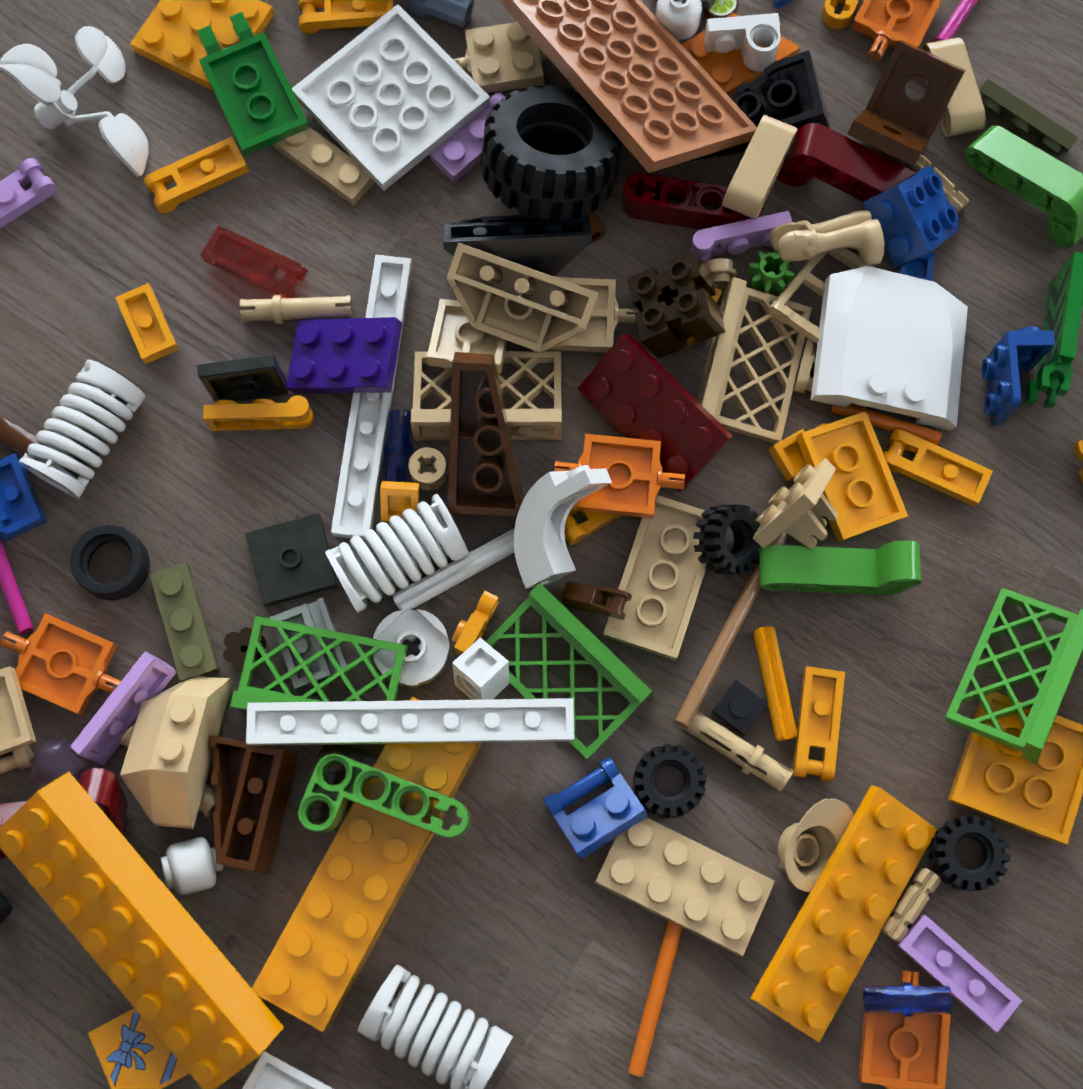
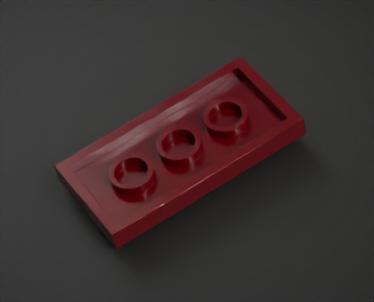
(652, 405)

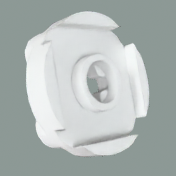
(433, 646)

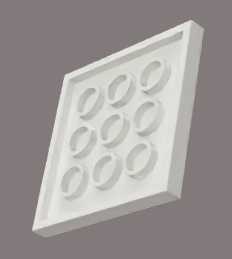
(391, 97)

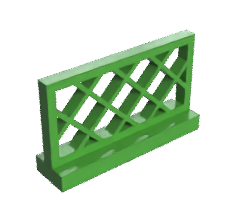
(588, 646)
(1049, 693)
(256, 695)

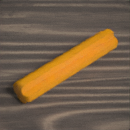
(775, 683)

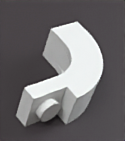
(542, 519)

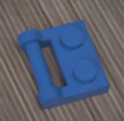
(600, 818)

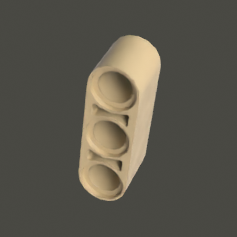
(965, 110)
(759, 167)

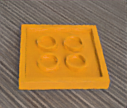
(172, 35)
(1017, 791)

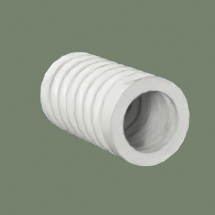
(48, 455)
(395, 550)
(432, 1039)

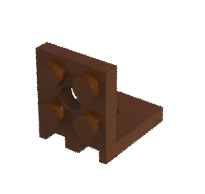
(900, 123)

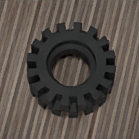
(713, 539)
(691, 770)
(992, 846)

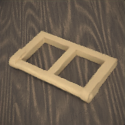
(786, 315)

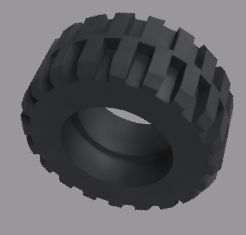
(541, 181)

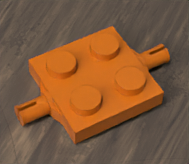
(894, 20)
(633, 472)
(63, 663)
(905, 1050)

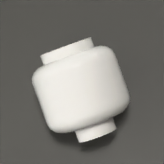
(679, 17)
(190, 866)

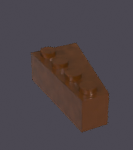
(481, 454)

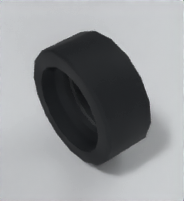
(88, 545)

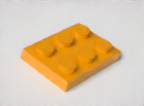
(862, 483)

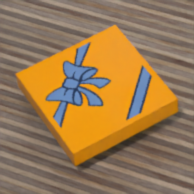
(134, 1054)

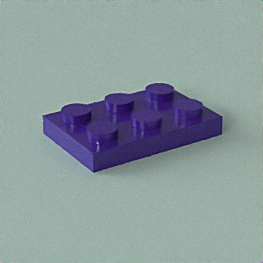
(344, 355)

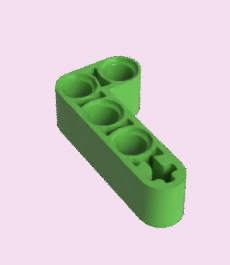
(1034, 178)
(841, 570)
(389, 803)

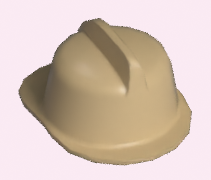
(809, 844)

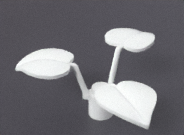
(38, 74)

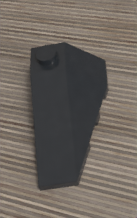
(784, 92)

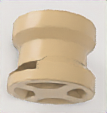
(430, 477)

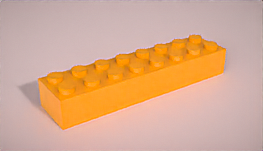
(357, 887)
(138, 932)

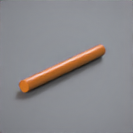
(655, 999)

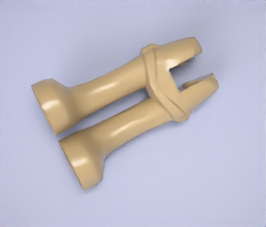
(854, 231)

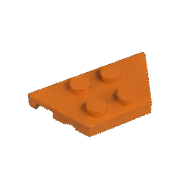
(728, 68)

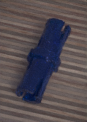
(398, 446)
(907, 999)

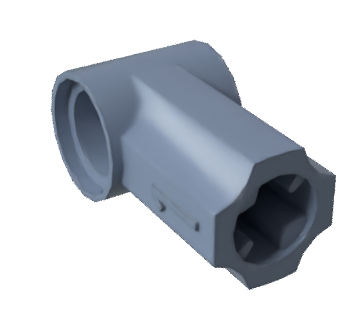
(453, 11)

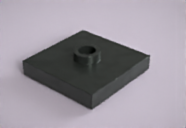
(243, 378)
(291, 560)

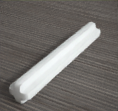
(455, 572)

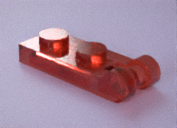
(253, 262)

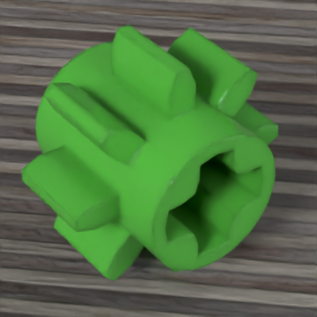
(775, 275)

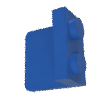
(913, 216)
(1013, 354)
(18, 500)

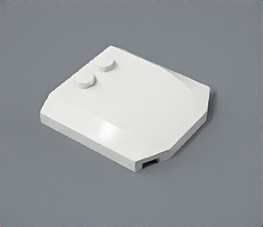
(891, 345)

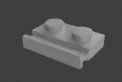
(314, 615)

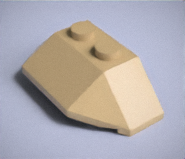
(518, 300)
(171, 749)

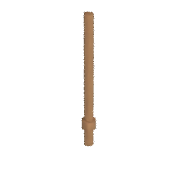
(722, 644)

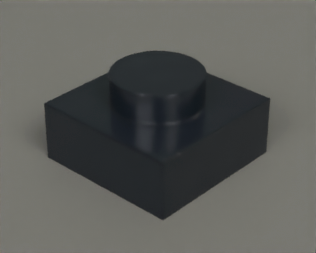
(739, 708)

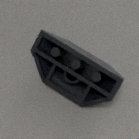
(522, 239)

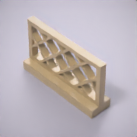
(721, 355)
(523, 423)

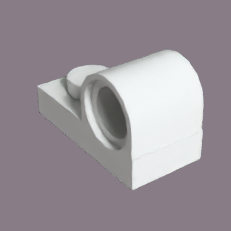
(745, 34)

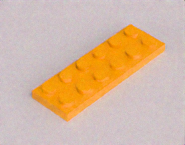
(844, 913)

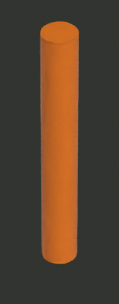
(888, 422)

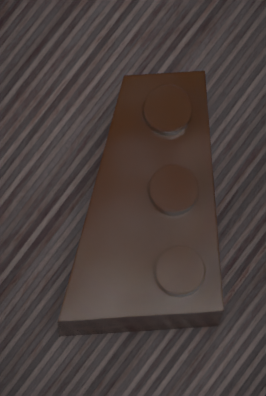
(249, 801)

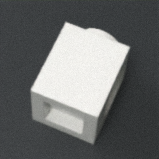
(481, 671)

